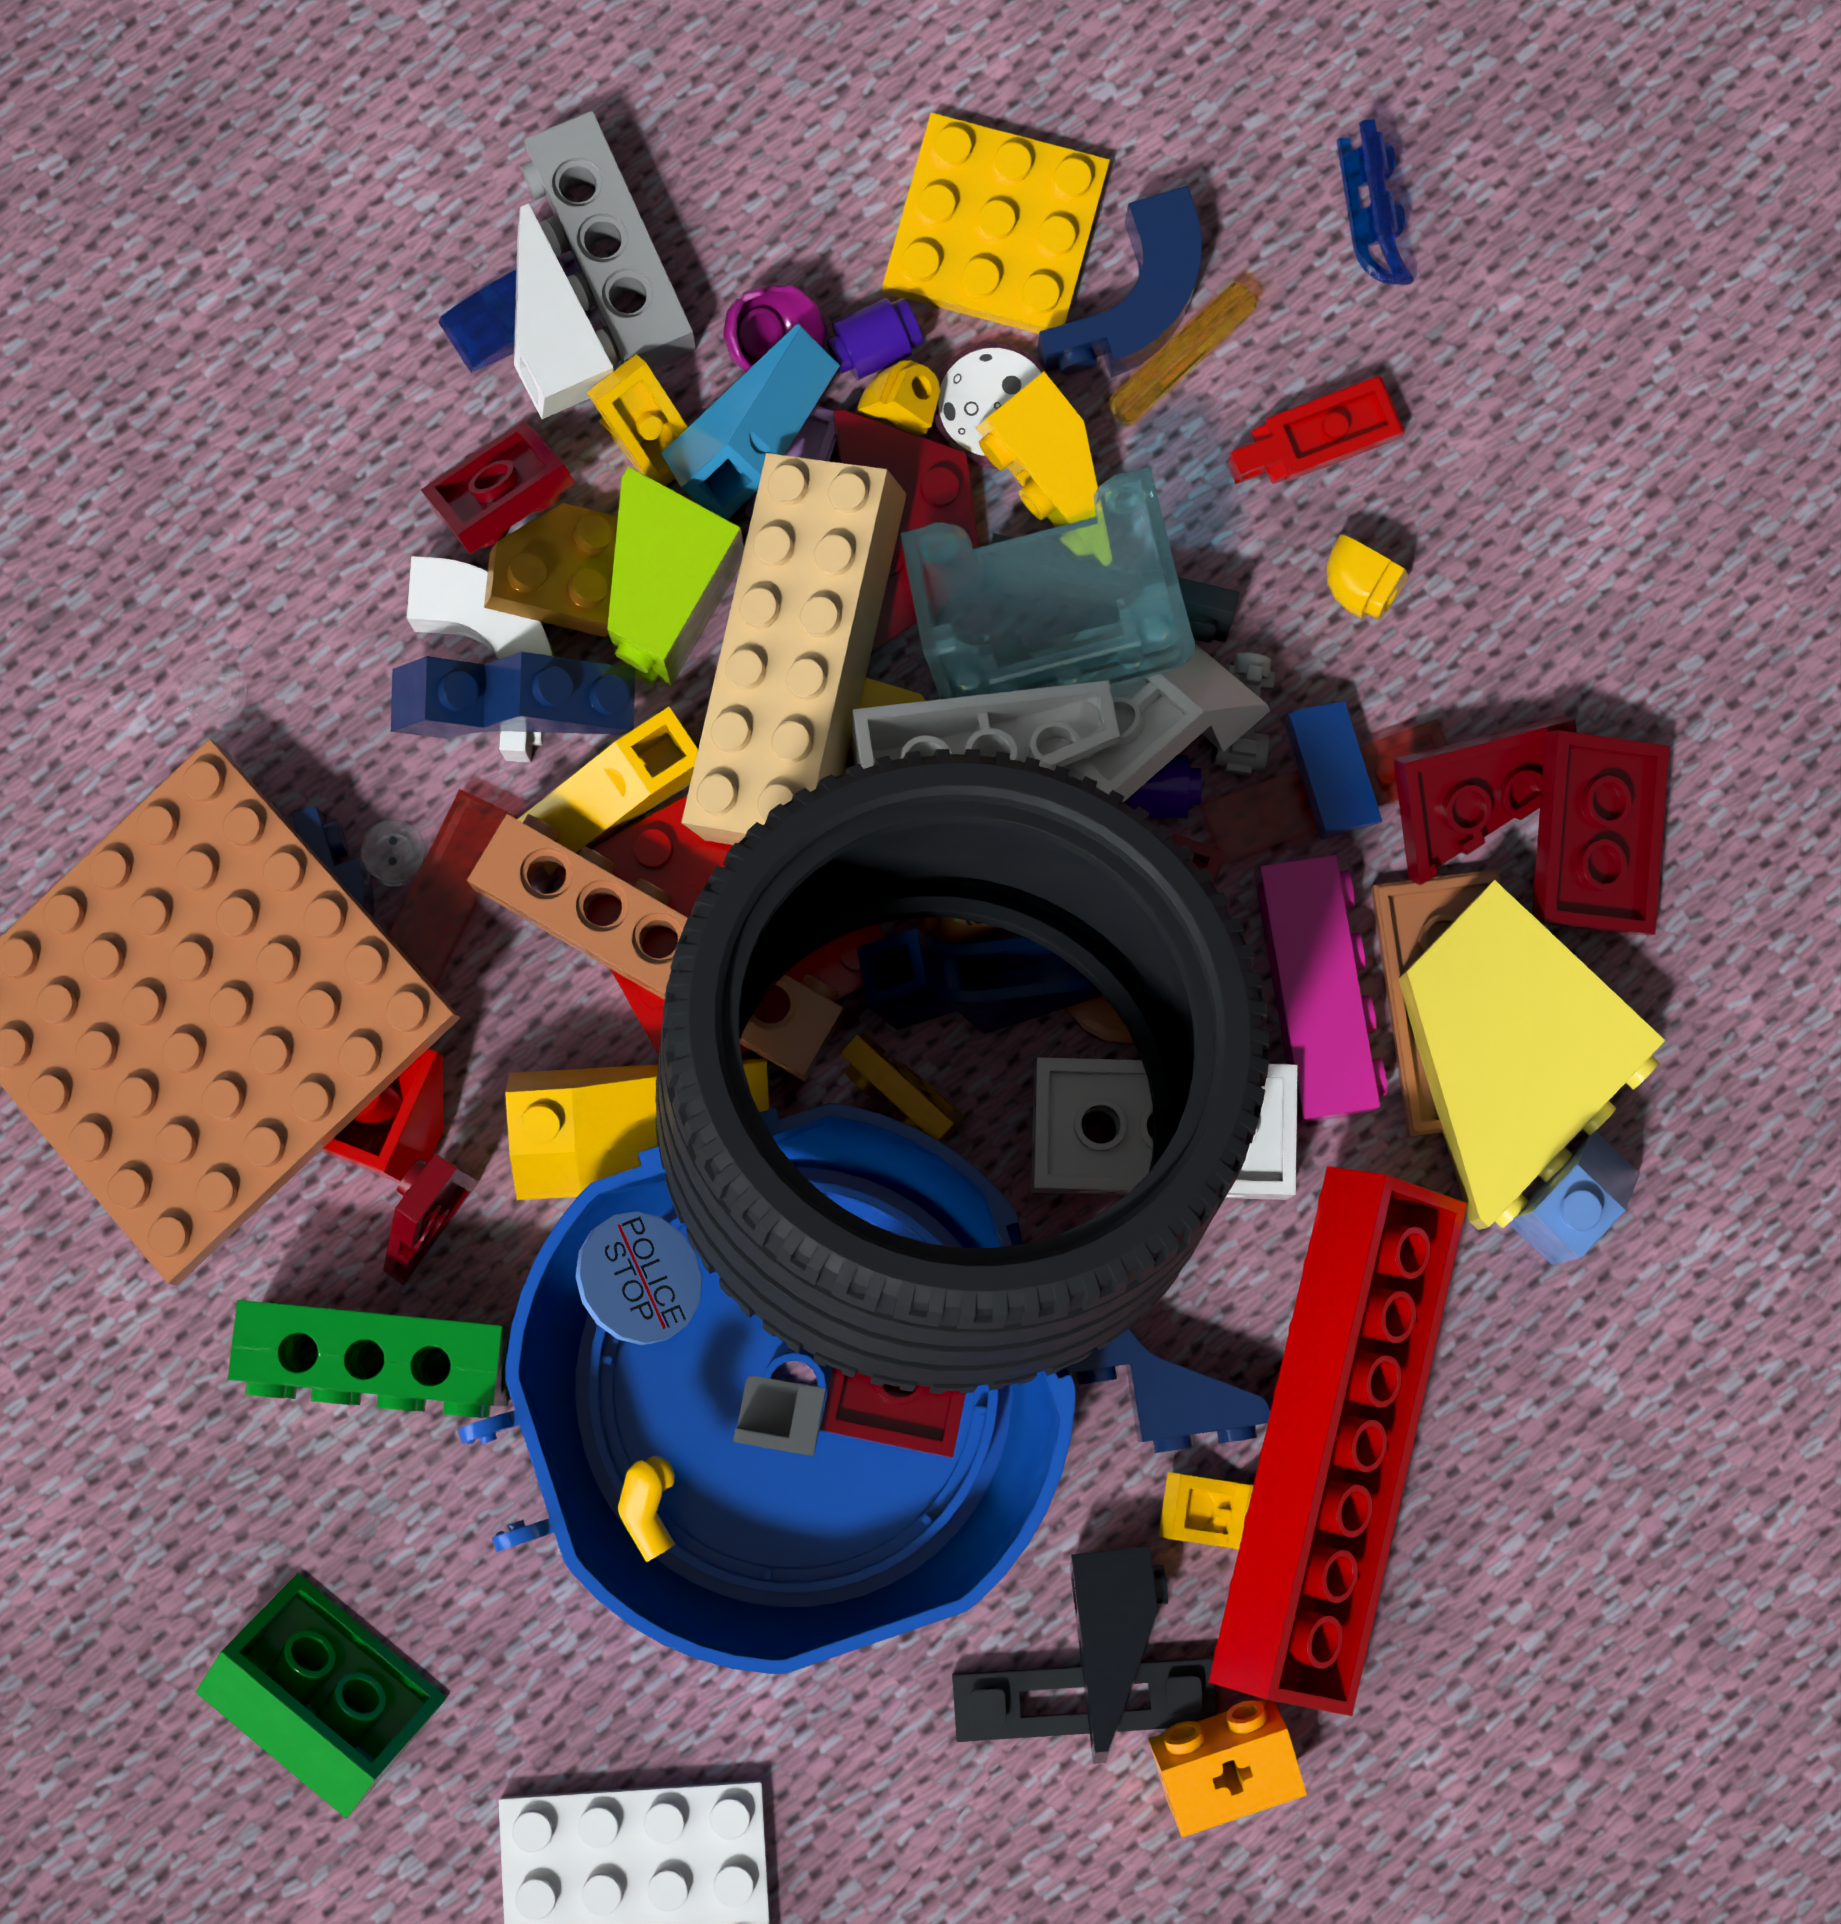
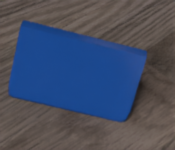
(1332, 769)

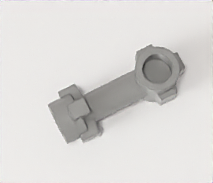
(1251, 749)

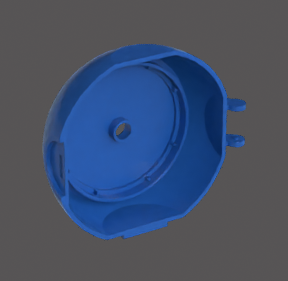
(773, 1547)

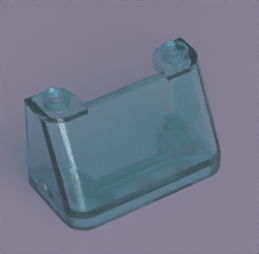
(1054, 603)

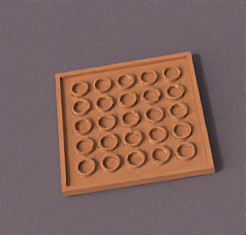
(202, 1012)

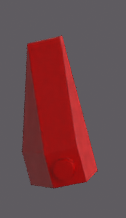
(397, 1124)

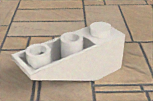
(554, 340)

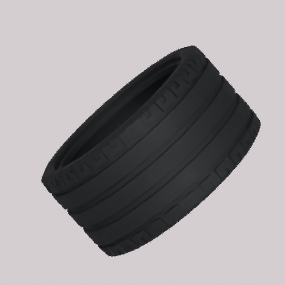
(1001, 850)

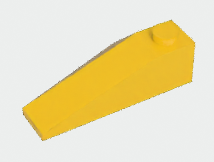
(587, 1124)

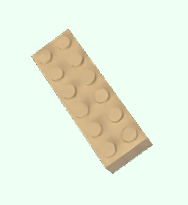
(794, 640)

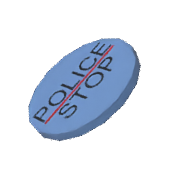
(638, 1278)

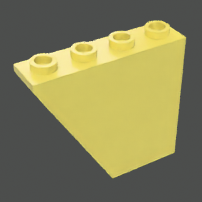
(1517, 1049)

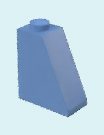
(1578, 1201)

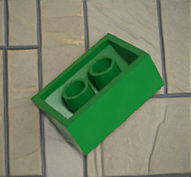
(320, 1694)

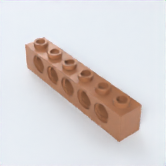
(506, 878)

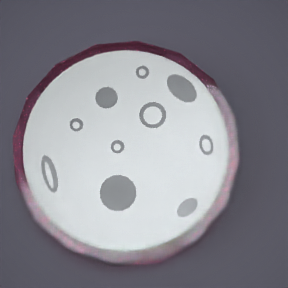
(974, 388)

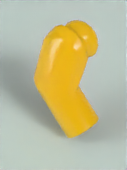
(640, 1504)

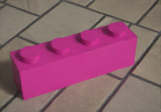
(1318, 987)

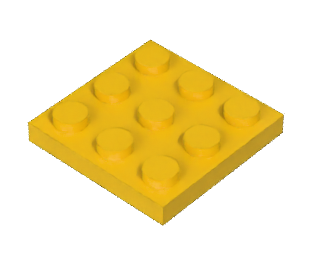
(995, 225)

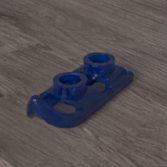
(1384, 217)

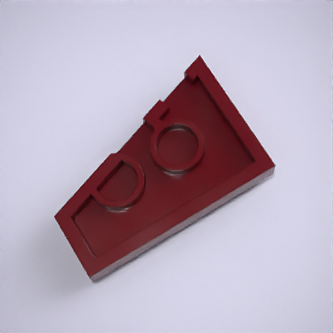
(1469, 790)

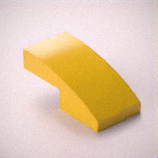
(1204, 1510)

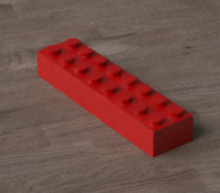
(1338, 1441)

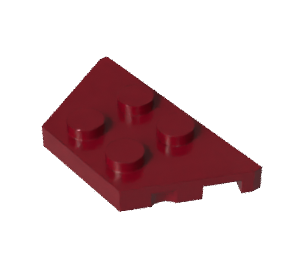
(936, 492)

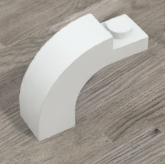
(450, 600)

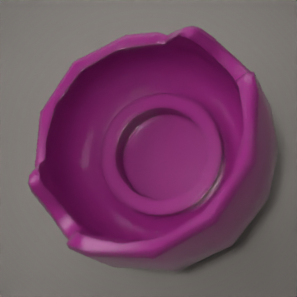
(765, 317)

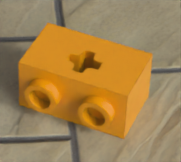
(1227, 1766)

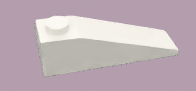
(1038, 723)

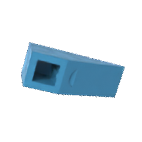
(761, 413)

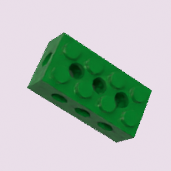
(271, 1336)

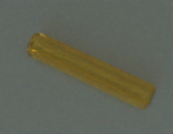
(1182, 354)

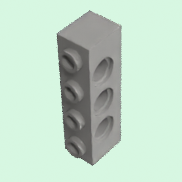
(580, 155)

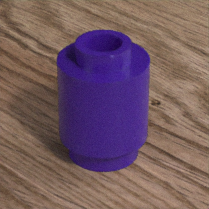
(874, 337)
(1169, 790)

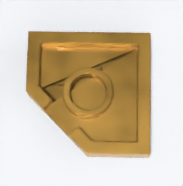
(556, 569)
(917, 1100)

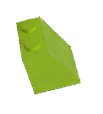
(666, 576)

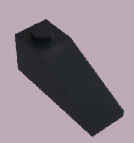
(1115, 1618)

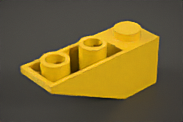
(1045, 450)
(619, 784)

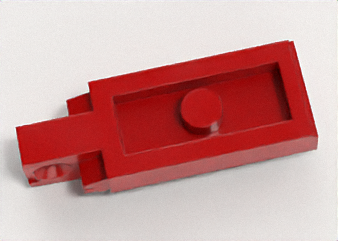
(1319, 434)

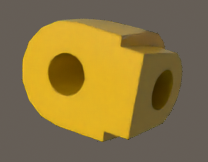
(902, 397)
(1363, 578)

